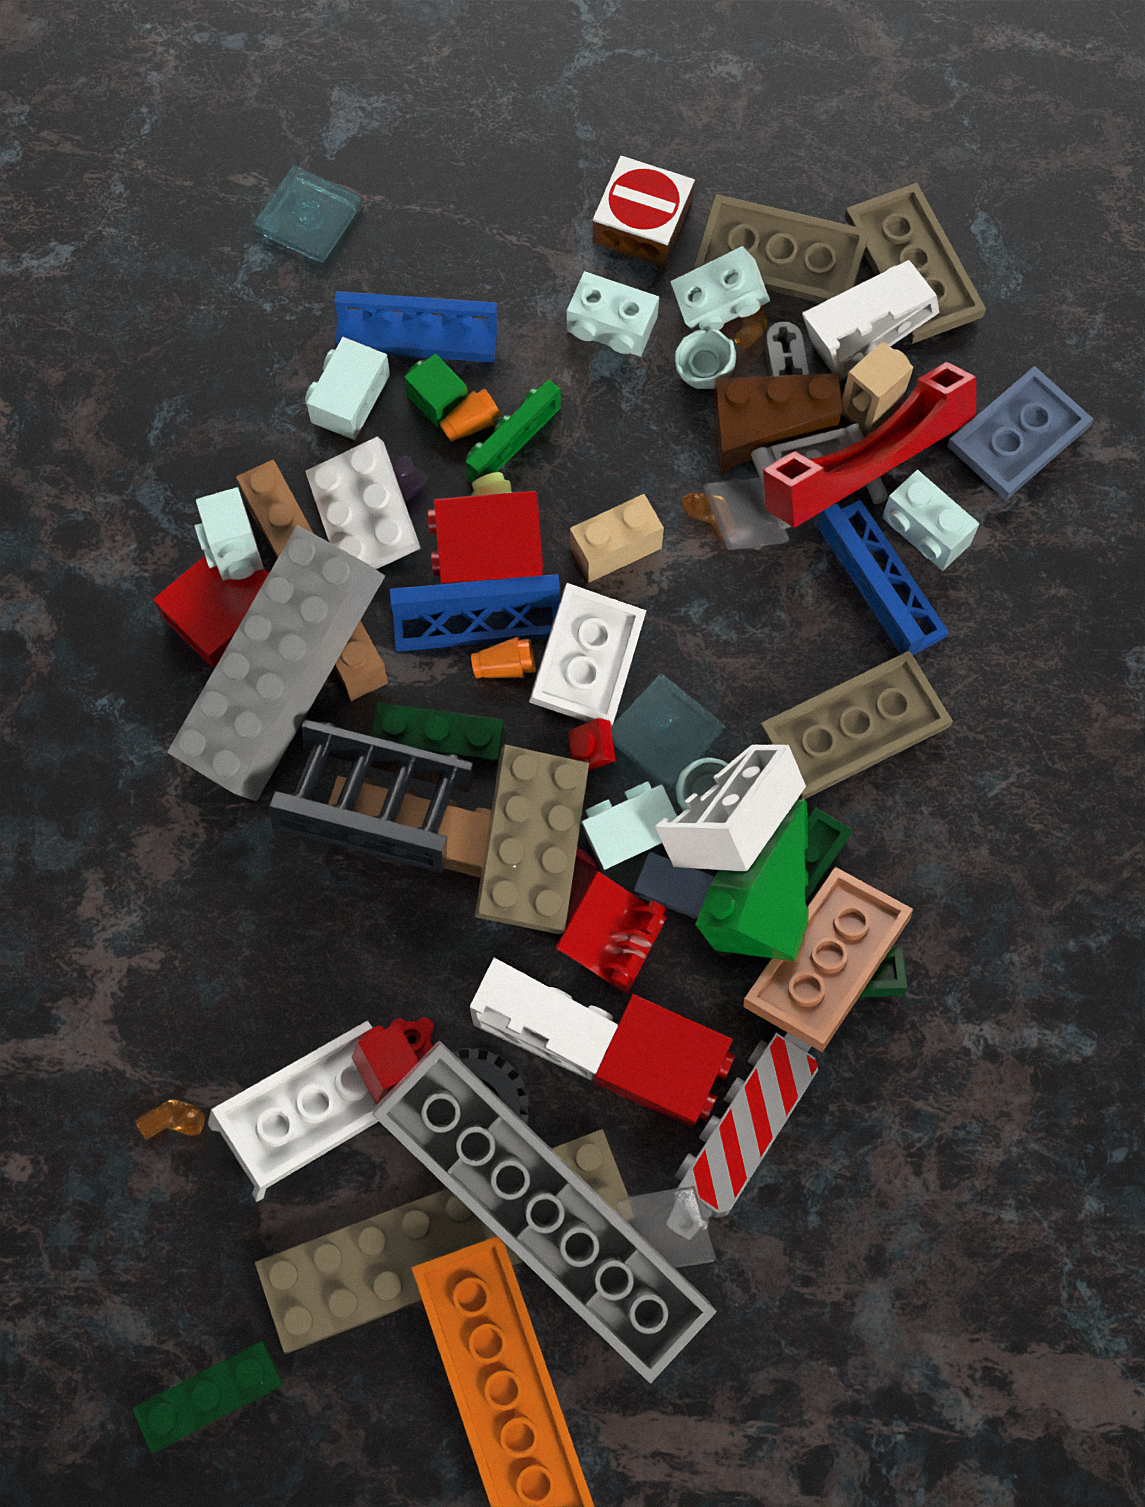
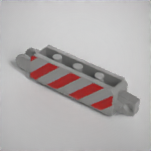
(750, 1123)

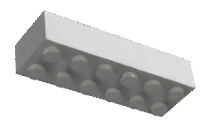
(276, 664)

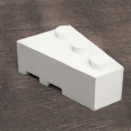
(869, 313)
(737, 814)
(542, 1020)

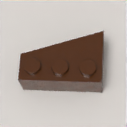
(771, 412)

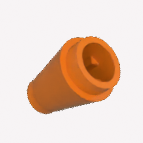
(470, 416)
(505, 660)

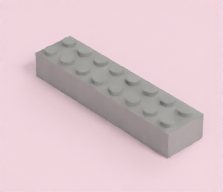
(544, 1211)

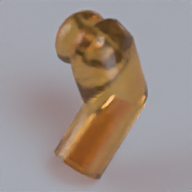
(173, 1115)

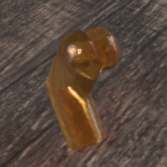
(752, 329)
(698, 507)

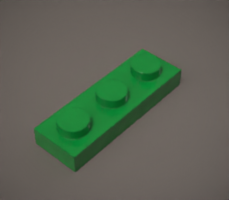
(514, 431)

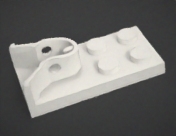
(297, 1113)

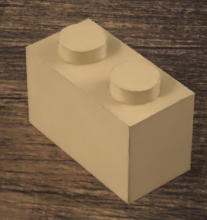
(876, 387)
(616, 538)

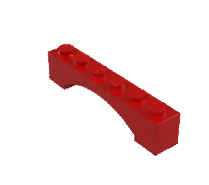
(804, 487)

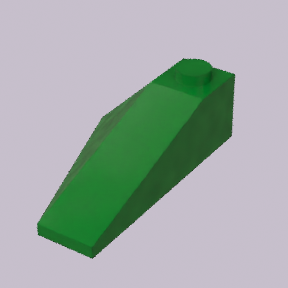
(765, 907)

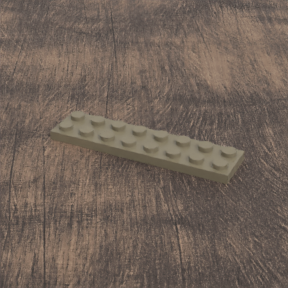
(368, 1265)

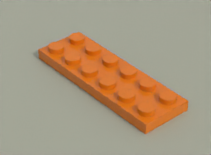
(500, 1379)

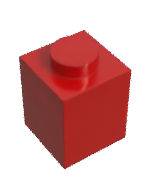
(383, 1059)

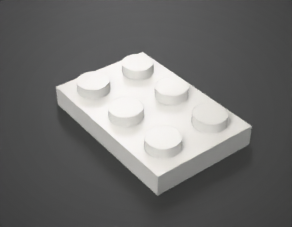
(363, 505)
(587, 655)

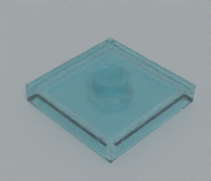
(307, 214)
(665, 731)

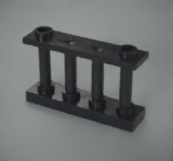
(364, 833)

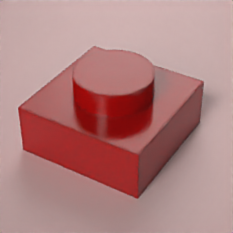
(592, 743)

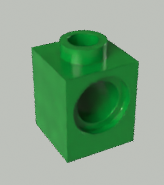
(434, 388)

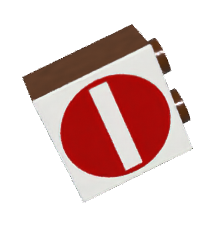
(643, 211)

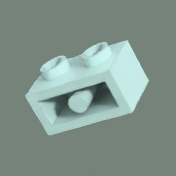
(720, 291)
(612, 314)
(347, 387)
(930, 520)
(227, 535)
(628, 827)

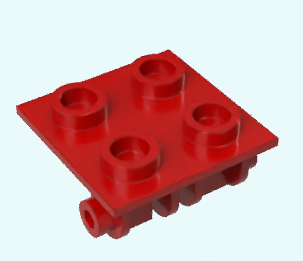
(612, 932)

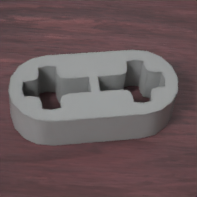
(796, 353)

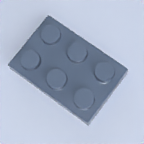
(1020, 433)

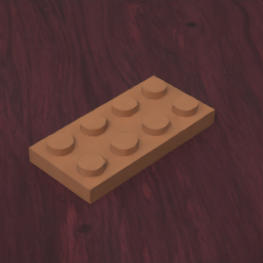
(841, 950)

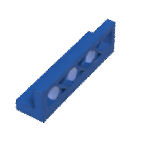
(417, 330)
(875, 583)
(470, 599)

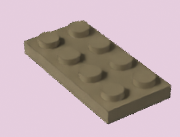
(906, 230)
(792, 250)
(859, 723)
(532, 840)

